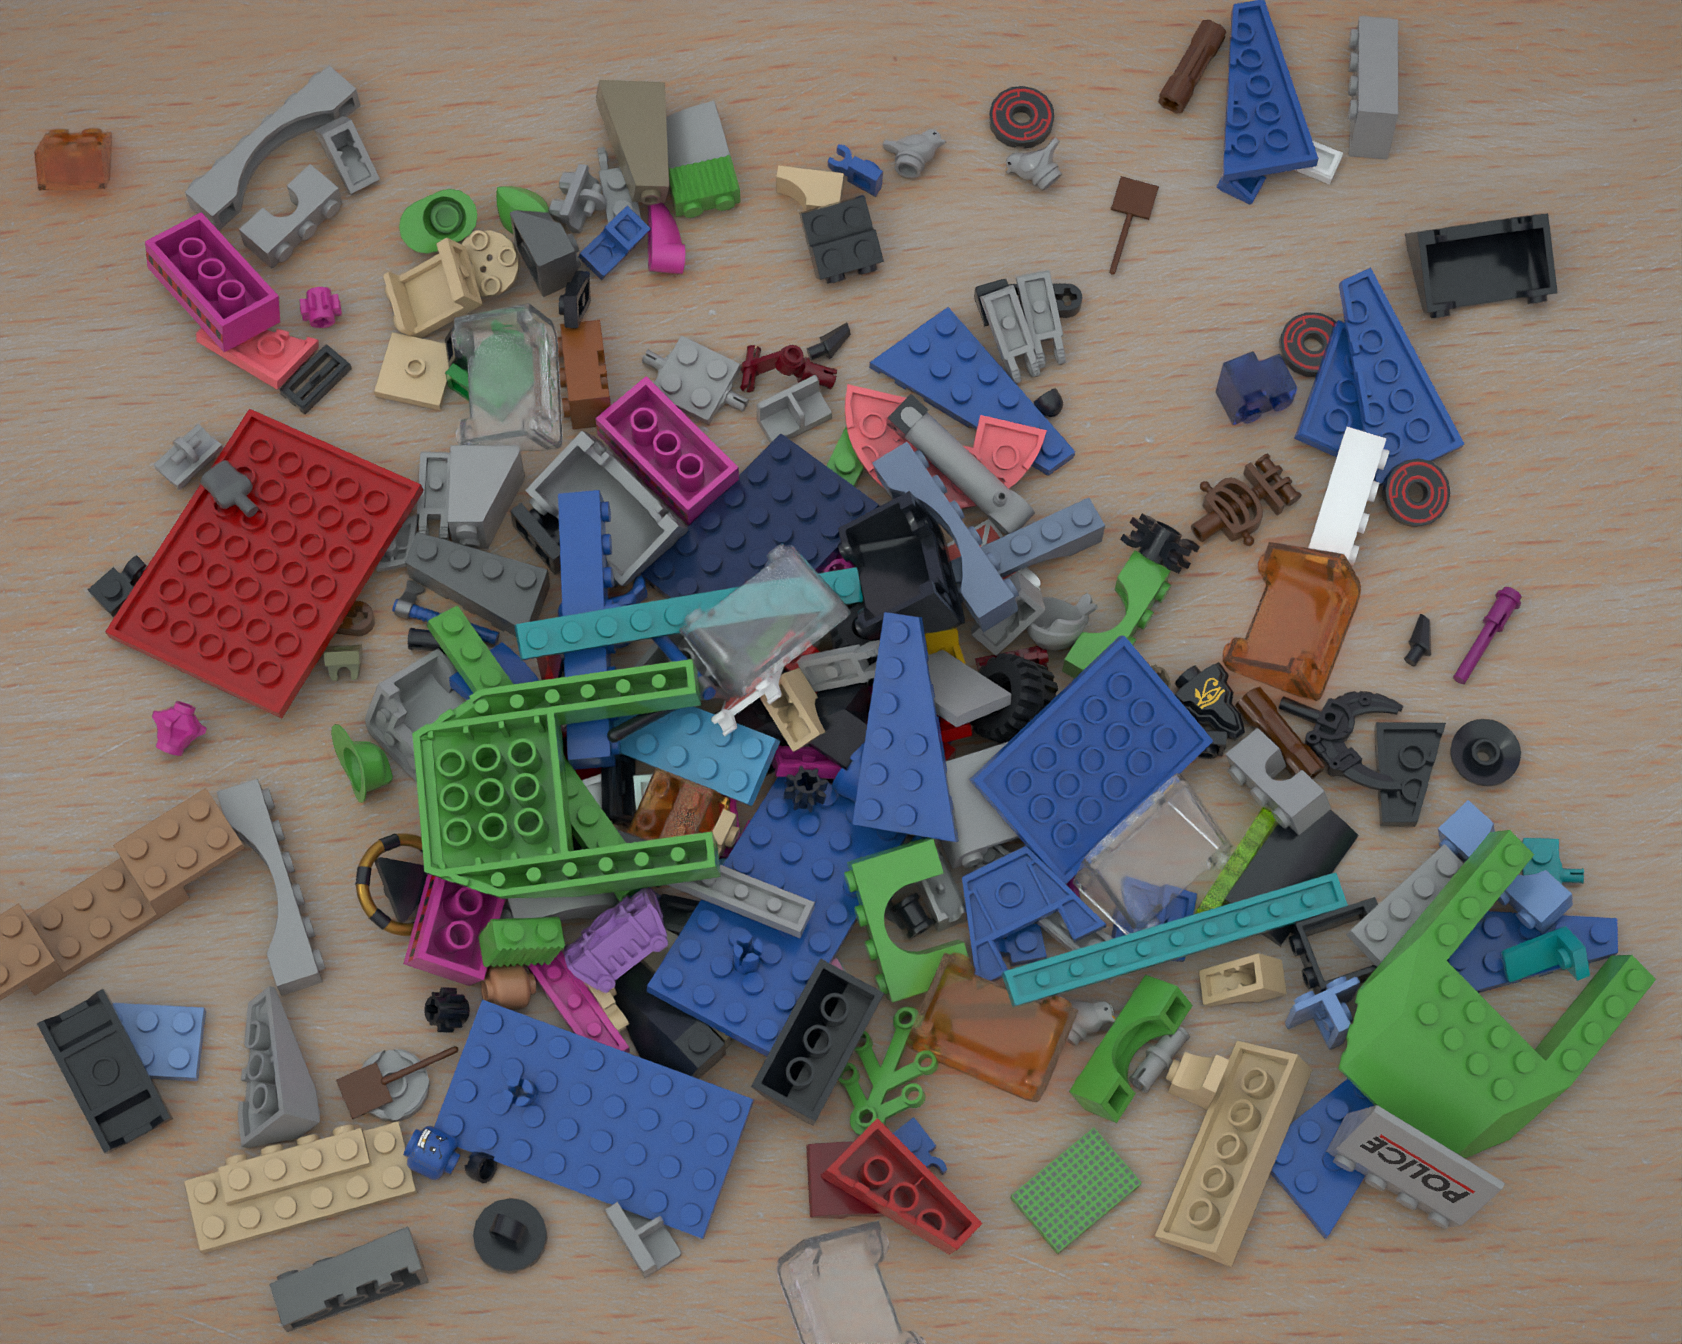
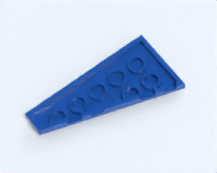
(1263, 113)
(1390, 379)
(964, 381)
(903, 751)
(1480, 957)
(1306, 1168)

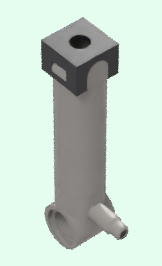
(1003, 506)

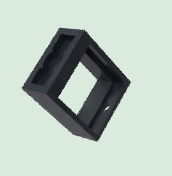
(1301, 947)

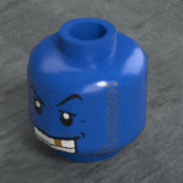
(431, 1152)

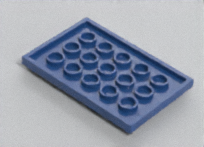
(1091, 758)

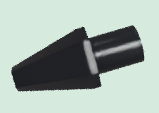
(829, 343)
(1420, 641)

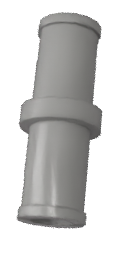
(1158, 1059)

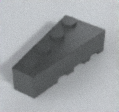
(479, 581)
(349, 1280)

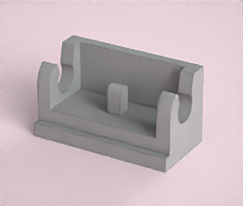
(943, 898)

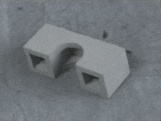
(276, 237)
(1293, 801)

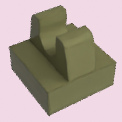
(343, 656)

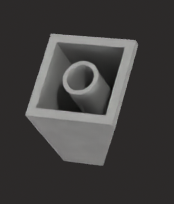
(481, 490)

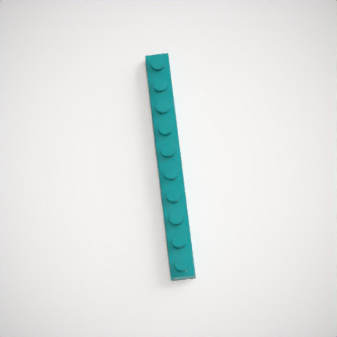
(641, 620)
(1173, 940)

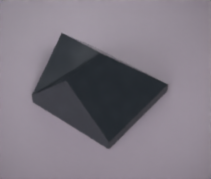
(845, 719)

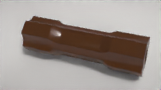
(1202, 49)
(1263, 714)

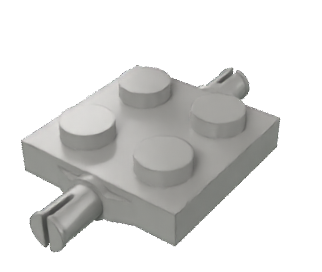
(697, 379)

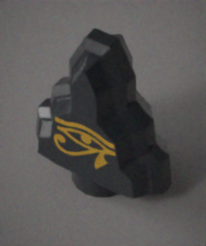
(1210, 699)

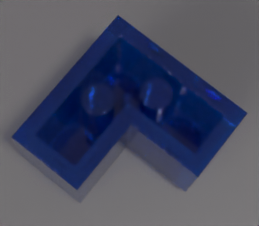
(1254, 387)

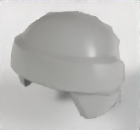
(1061, 623)

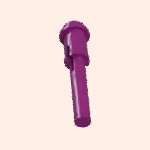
(1506, 602)

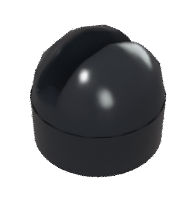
(1050, 403)
(487, 1170)

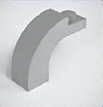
(563, 907)

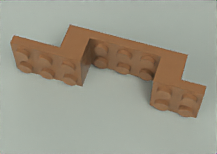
(118, 898)

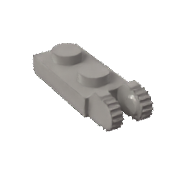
(614, 188)
(1041, 313)
(1010, 331)
(433, 502)
(839, 666)

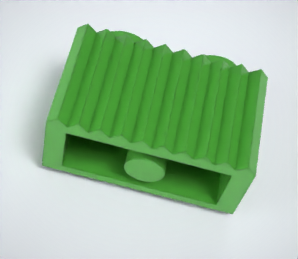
(704, 187)
(521, 941)

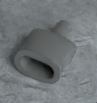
(229, 487)

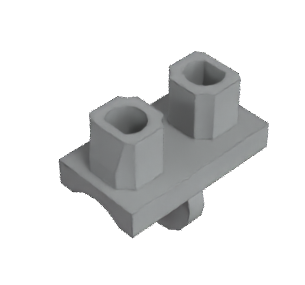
(581, 199)
(188, 456)

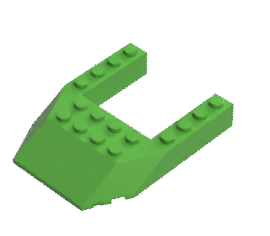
(499, 790)
(1441, 1052)

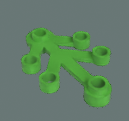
(887, 1076)

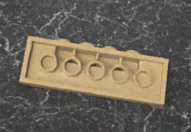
(299, 1185)

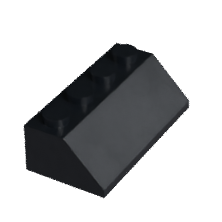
(817, 1041)

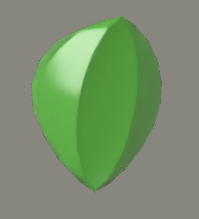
(517, 198)

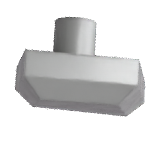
(400, 546)

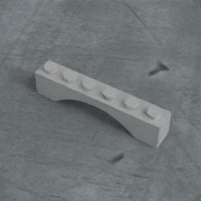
(223, 187)
(290, 952)

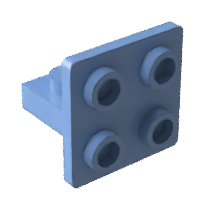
(1327, 1010)

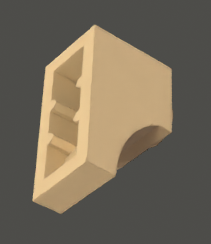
(810, 186)
(795, 710)
(1243, 980)
(1196, 1078)

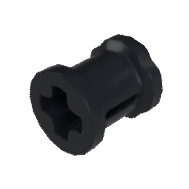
(913, 916)

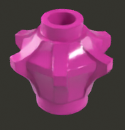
(177, 728)

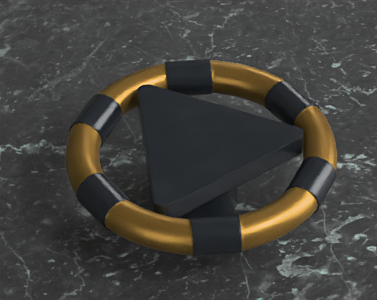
(401, 882)

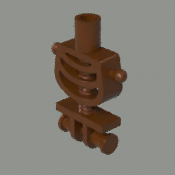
(1225, 506)

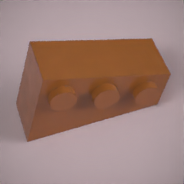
(583, 373)

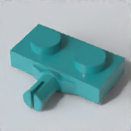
(1547, 858)

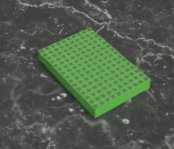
(1075, 1190)

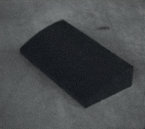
(1293, 859)

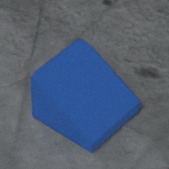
(1243, 189)

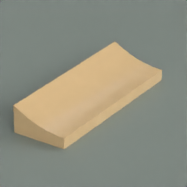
(1234, 1152)

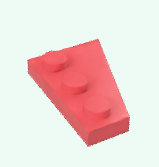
(267, 355)

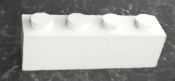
(1348, 493)

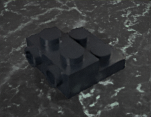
(841, 239)

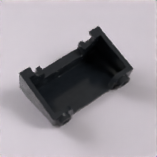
(1483, 263)
(902, 567)

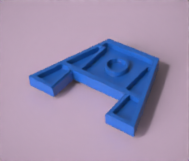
(1013, 896)

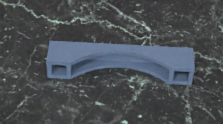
(1046, 539)
(982, 588)

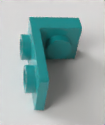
(1545, 952)

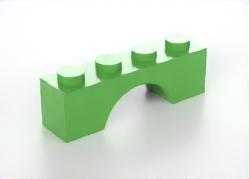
(1139, 587)
(1150, 1012)

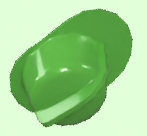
(438, 217)
(362, 761)

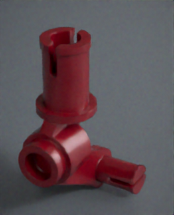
(788, 362)

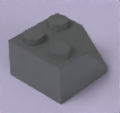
(545, 249)

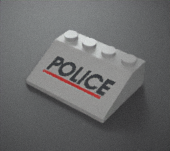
(1412, 1167)

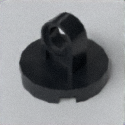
(510, 1235)

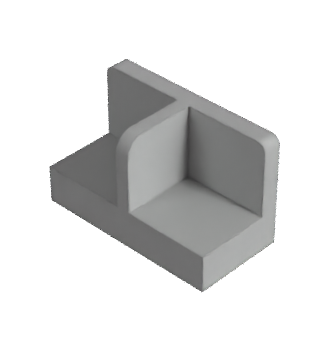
(793, 410)
(644, 1239)

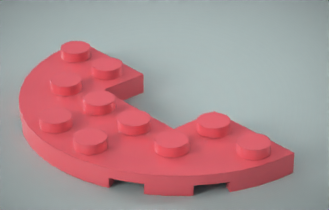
(999, 445)

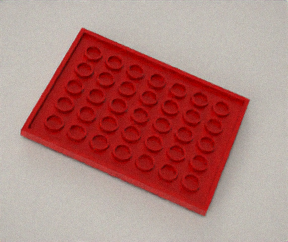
(265, 593)

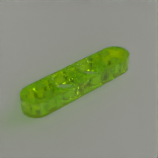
(1238, 861)

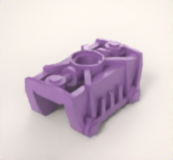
(617, 940)

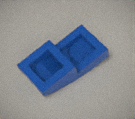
(614, 242)

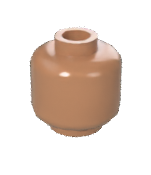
(508, 986)

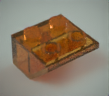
(74, 160)
(676, 808)

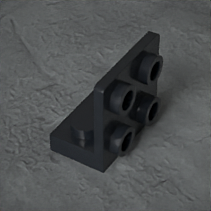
(540, 533)

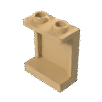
(433, 291)

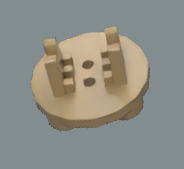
(501, 270)

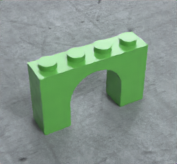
(875, 882)

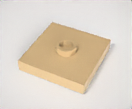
(413, 372)

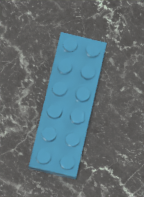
(698, 751)

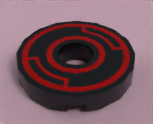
(1021, 100)
(1292, 339)
(1435, 492)

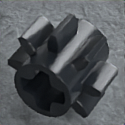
(805, 789)
(447, 1009)

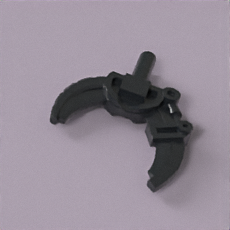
(1335, 726)

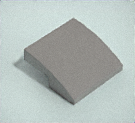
(695, 135)

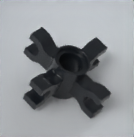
(1160, 543)

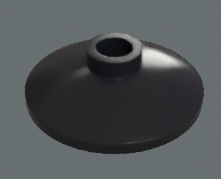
(1495, 741)

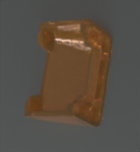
(1297, 620)
(981, 1035)

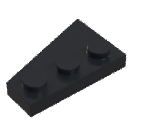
(1406, 755)

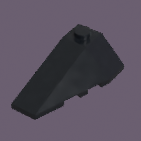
(663, 1031)

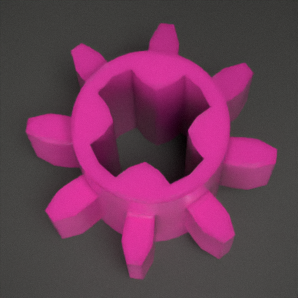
(320, 307)

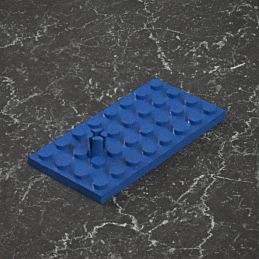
(750, 974)
(593, 1118)

